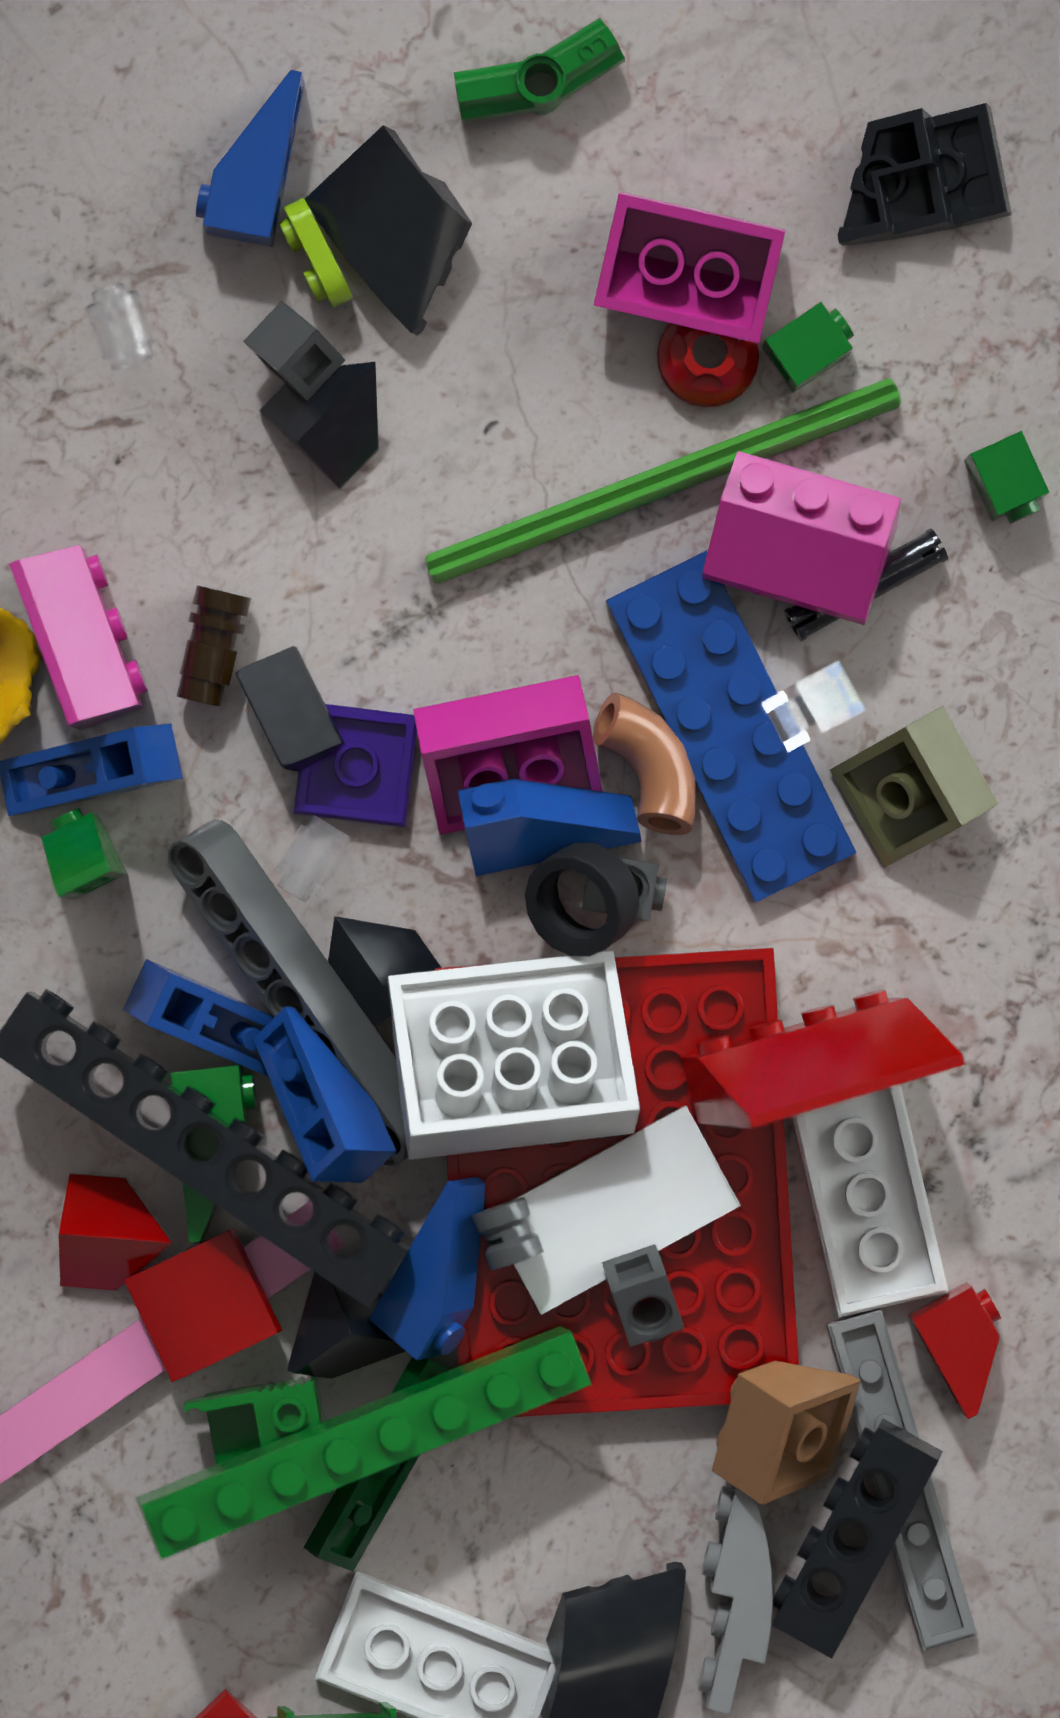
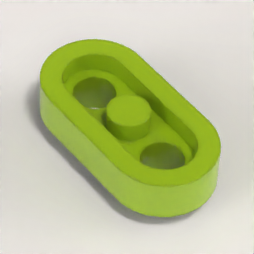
(325, 275)

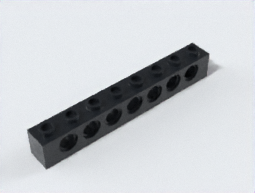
(25, 1048)

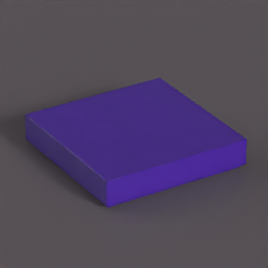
(365, 776)

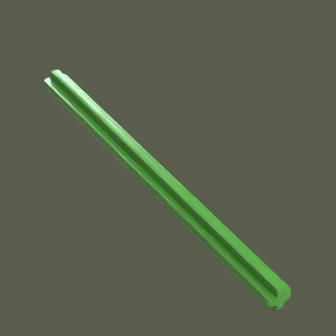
(661, 481)

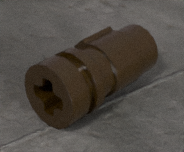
(210, 651)

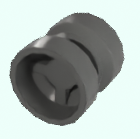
(507, 1233)

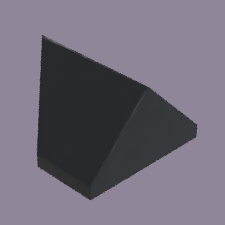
(336, 424)
(369, 953)
(337, 1334)

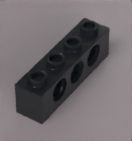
(825, 1620)

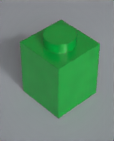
(809, 345)
(1008, 478)

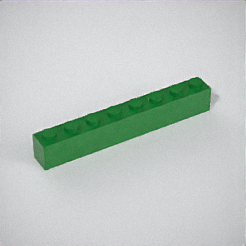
(362, 1441)

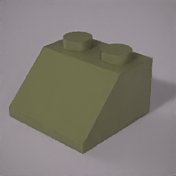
(914, 786)

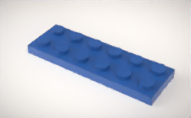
(711, 697)

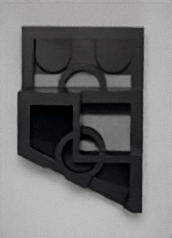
(926, 176)
(392, 224)
(615, 1646)

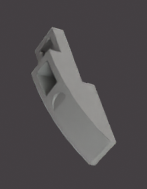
(743, 1572)

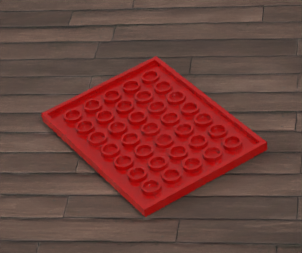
(727, 1276)

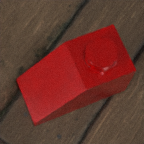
(961, 1341)

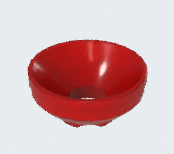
(703, 385)

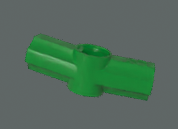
(572, 63)

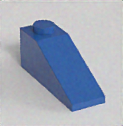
(252, 175)
(90, 769)
(528, 821)
(197, 1014)
(322, 1102)
(437, 1276)

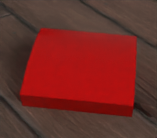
(203, 1305)

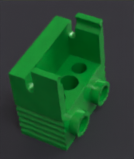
(259, 1414)

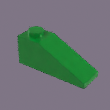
(80, 854)
(233, 1097)

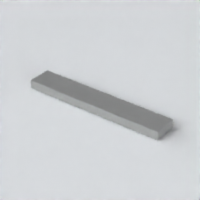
(923, 1544)

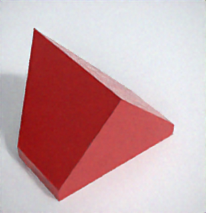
(105, 1233)

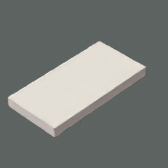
(620, 1201)
(870, 1202)
(432, 1657)

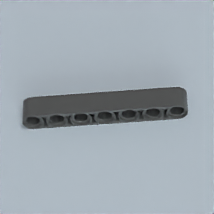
(284, 960)

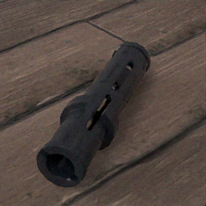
(899, 567)

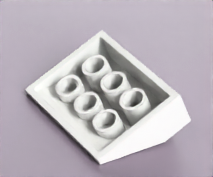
(512, 1055)

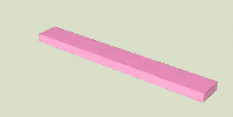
(118, 1369)

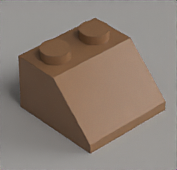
(783, 1428)

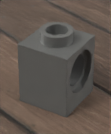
(294, 350)
(651, 896)
(640, 1277)

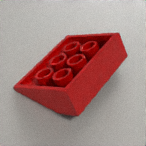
(815, 1061)

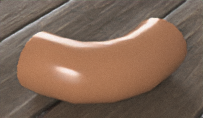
(657, 759)

